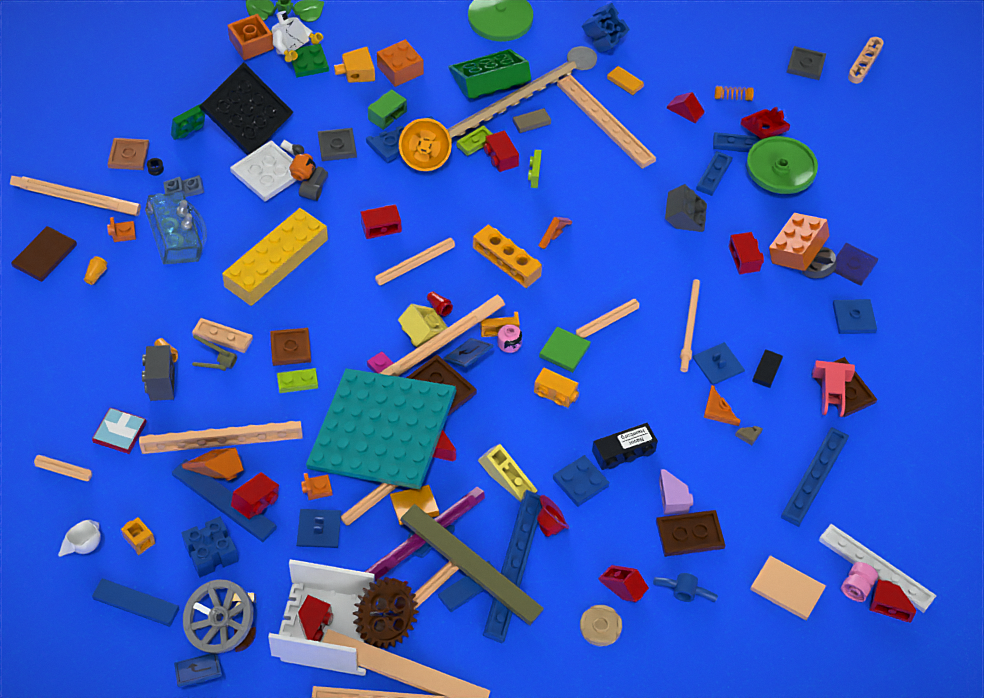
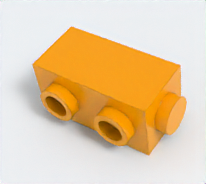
(556, 388)

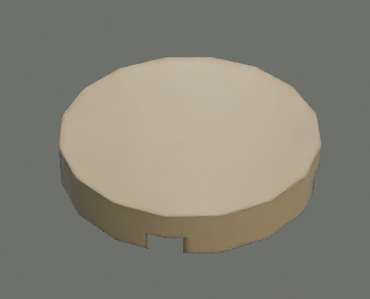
(600, 625)

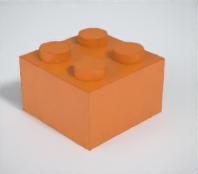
(250, 36)
(400, 63)

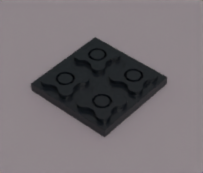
(246, 109)

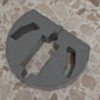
(820, 270)

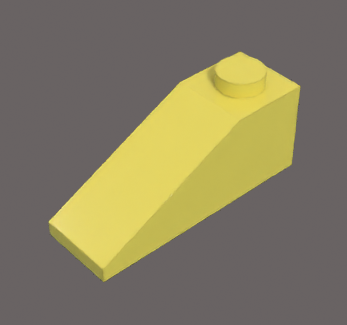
(506, 471)

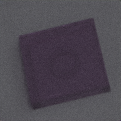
(854, 264)

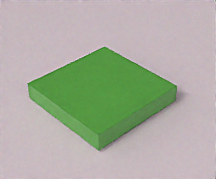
(564, 349)

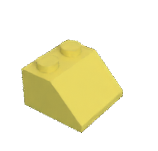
(421, 324)

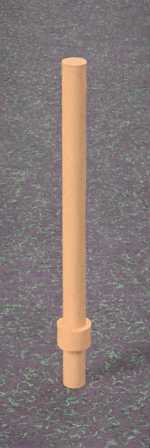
(686, 352)

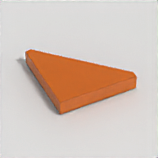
(554, 230)
(719, 410)

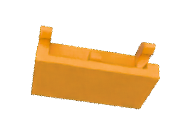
(490, 326)

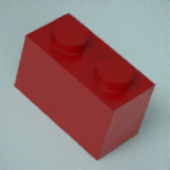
(501, 151)
(381, 221)
(745, 253)
(255, 495)

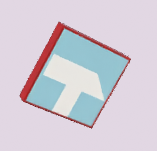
(119, 430)

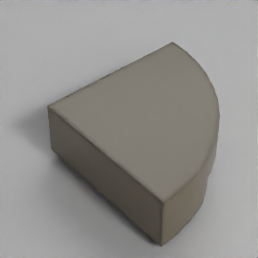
(749, 434)

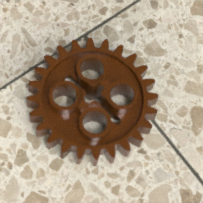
(384, 632)

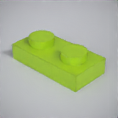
(473, 141)
(533, 174)
(297, 380)

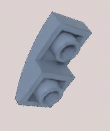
(189, 187)

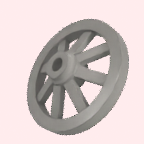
(215, 615)

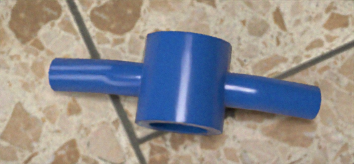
(685, 587)

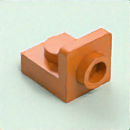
(121, 231)
(316, 487)

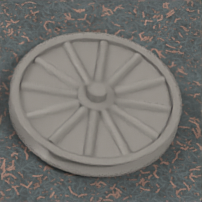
(583, 56)

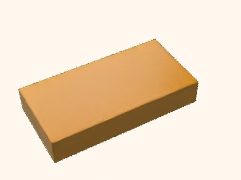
(625, 80)

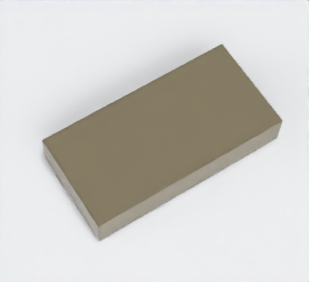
(532, 120)

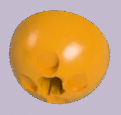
(428, 132)

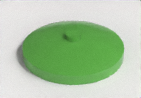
(500, 18)
(782, 165)

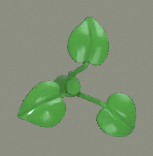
(306, 9)

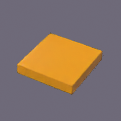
(423, 498)

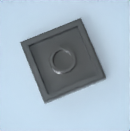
(806, 63)
(337, 144)

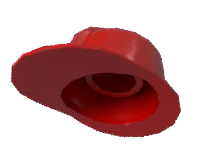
(550, 517)

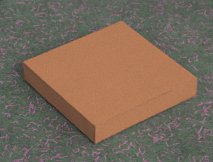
(128, 154)

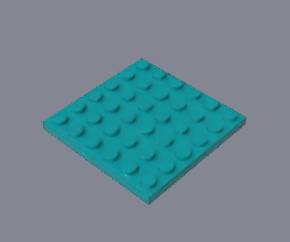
(382, 428)

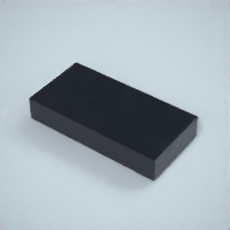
(767, 368)

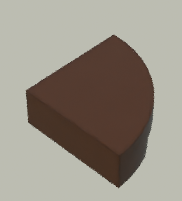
(247, 641)

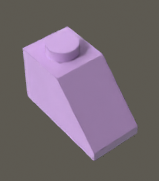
(674, 494)

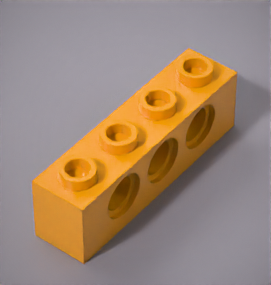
(507, 256)

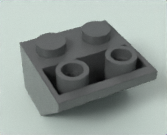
(686, 209)

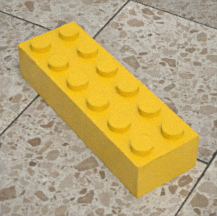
(275, 256)

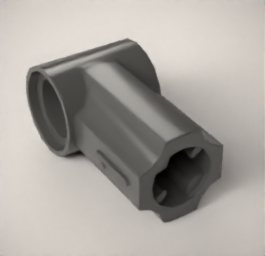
(313, 186)

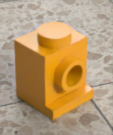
(138, 535)

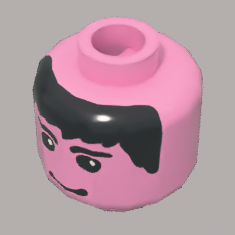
(509, 338)

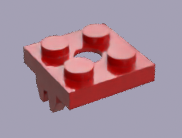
(772, 118)

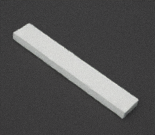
(856, 552)

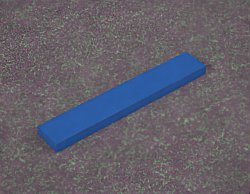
(814, 477)
(221, 499)

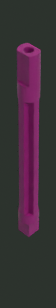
(414, 542)

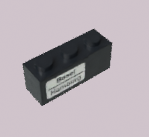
(624, 446)

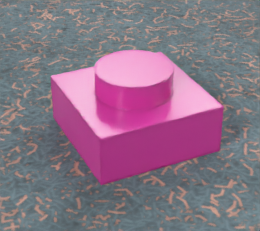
(379, 363)

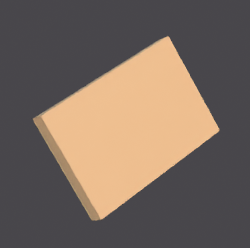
(788, 588)

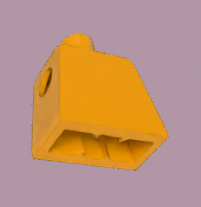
(356, 66)

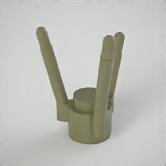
(225, 357)

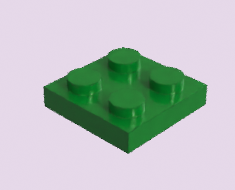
(310, 61)
(187, 122)

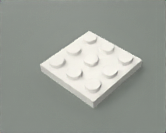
(265, 171)

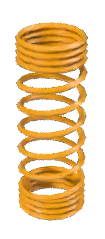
(748, 94)

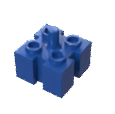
(605, 27)
(210, 546)

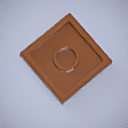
(290, 346)

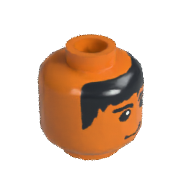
(302, 167)

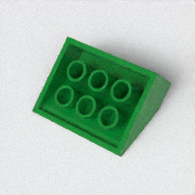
(491, 73)

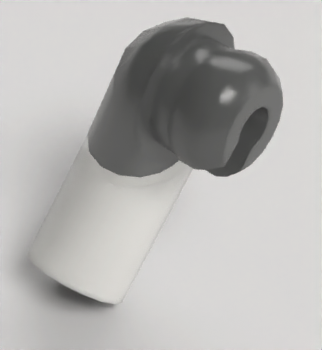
(293, 149)

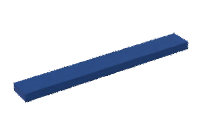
(514, 563)

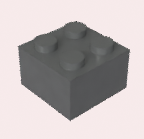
(158, 372)

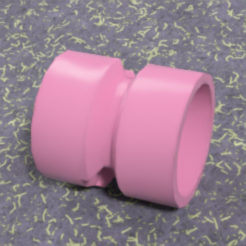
(860, 581)

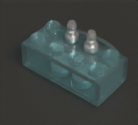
(175, 228)

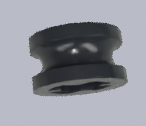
(157, 170)

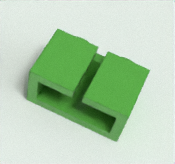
(388, 104)

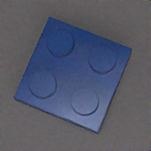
(581, 480)

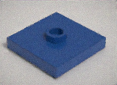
(854, 316)

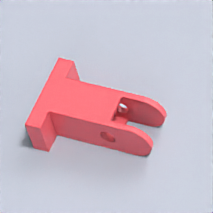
(833, 383)

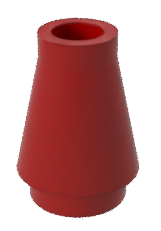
(440, 304)

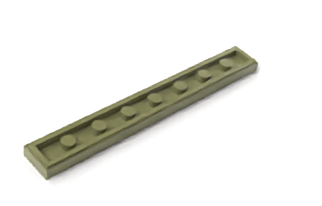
(472, 564)

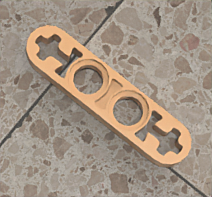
(868, 61)

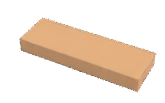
(223, 335)

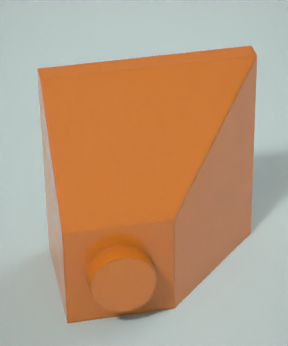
(217, 463)

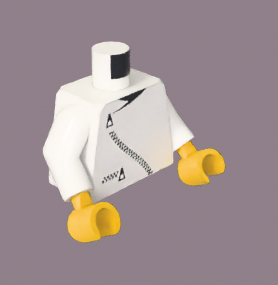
(290, 35)

